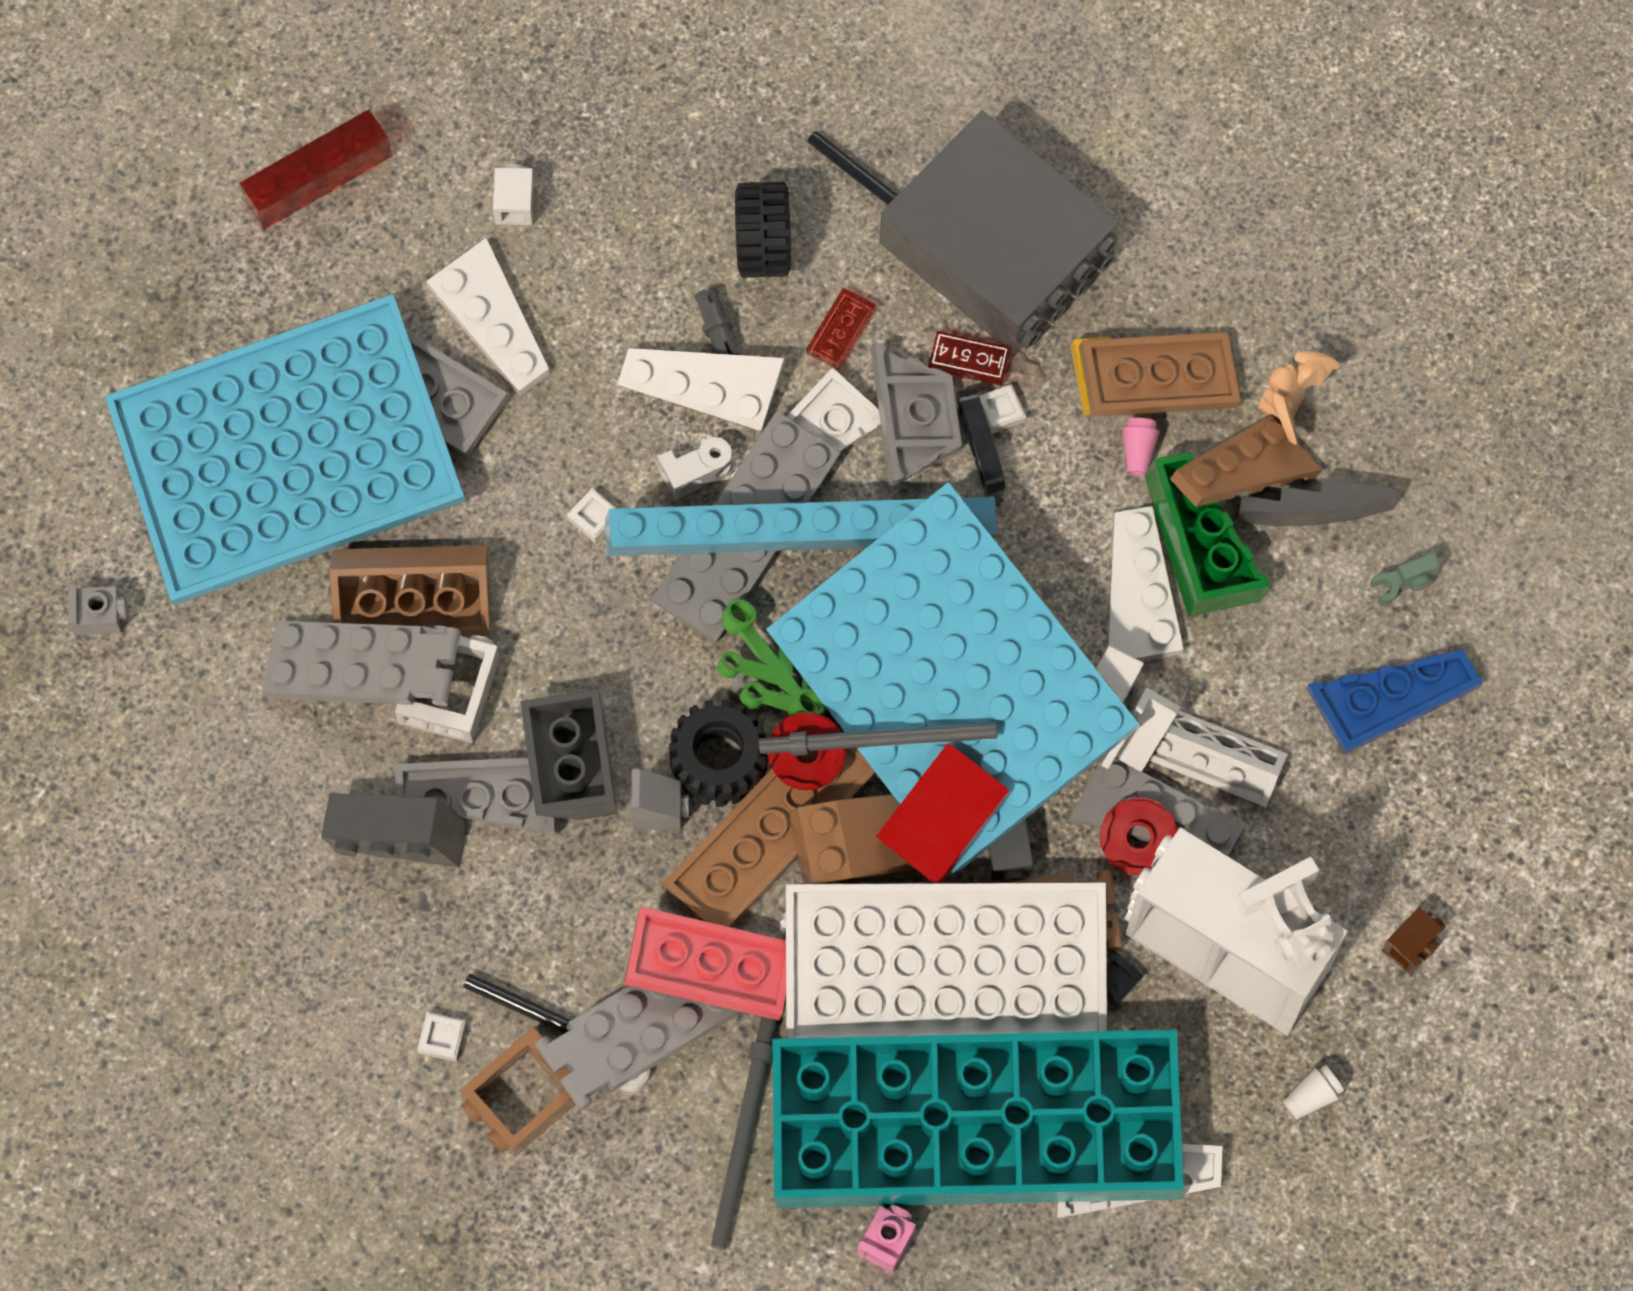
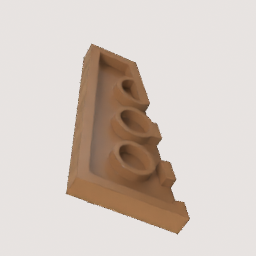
(1245, 463)

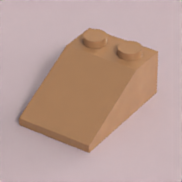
(839, 841)

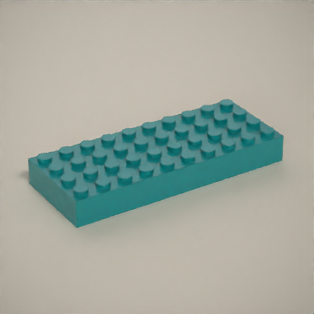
(977, 1119)

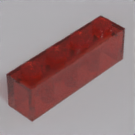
(316, 169)

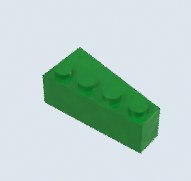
(1202, 545)

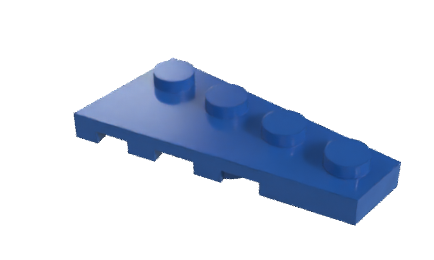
(1381, 701)

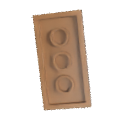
(1159, 374)

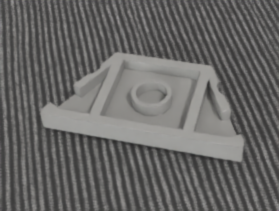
(914, 413)

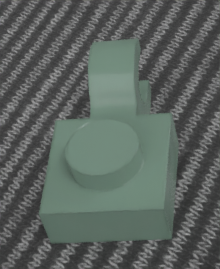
(1413, 574)

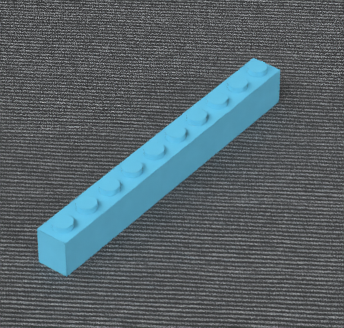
(764, 526)

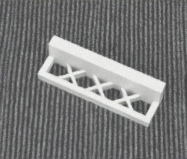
(1226, 768)

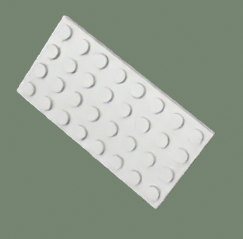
(945, 959)

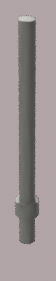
(800, 743)
(760, 1056)

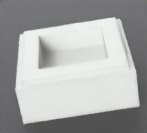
(1002, 409)
(590, 515)
(441, 1036)

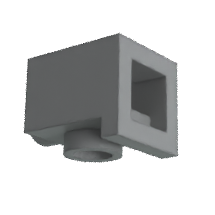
(103, 621)

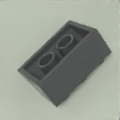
(569, 756)

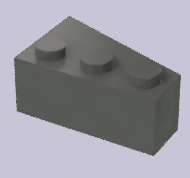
(394, 828)

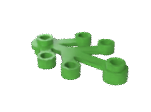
(738, 619)

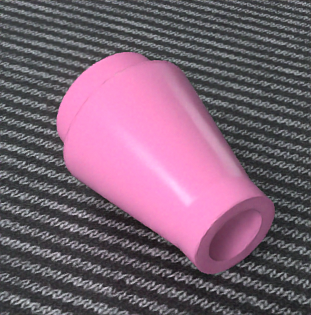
(1139, 444)

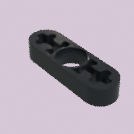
(980, 441)

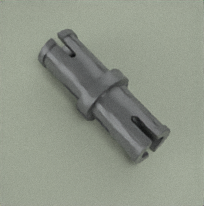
(717, 324)

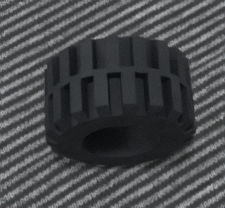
(763, 229)
(711, 723)

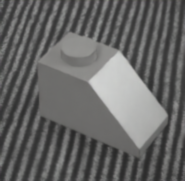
(657, 802)

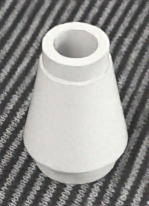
(1313, 1092)

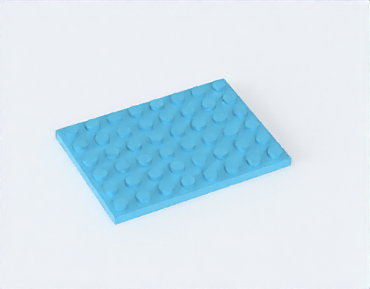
(284, 449)
(951, 634)

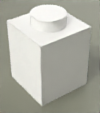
(513, 195)

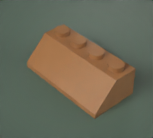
(413, 587)

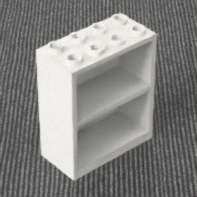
(1192, 920)

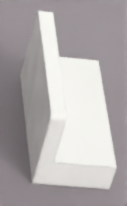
(1155, 716)

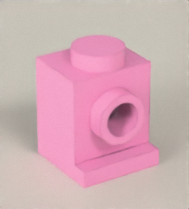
(880, 1250)

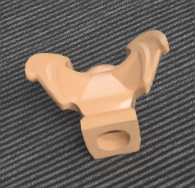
(1289, 384)

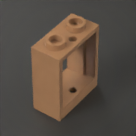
(478, 1110)

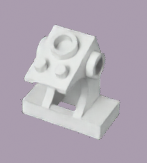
(1283, 895)

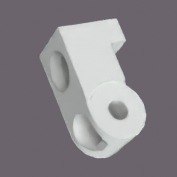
(695, 468)

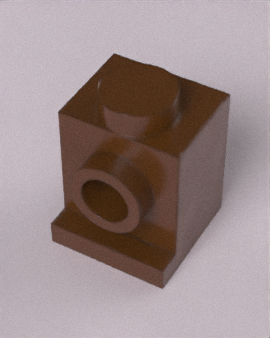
(1415, 939)

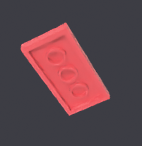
(708, 963)

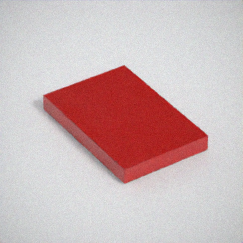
(943, 814)

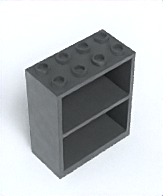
(999, 233)

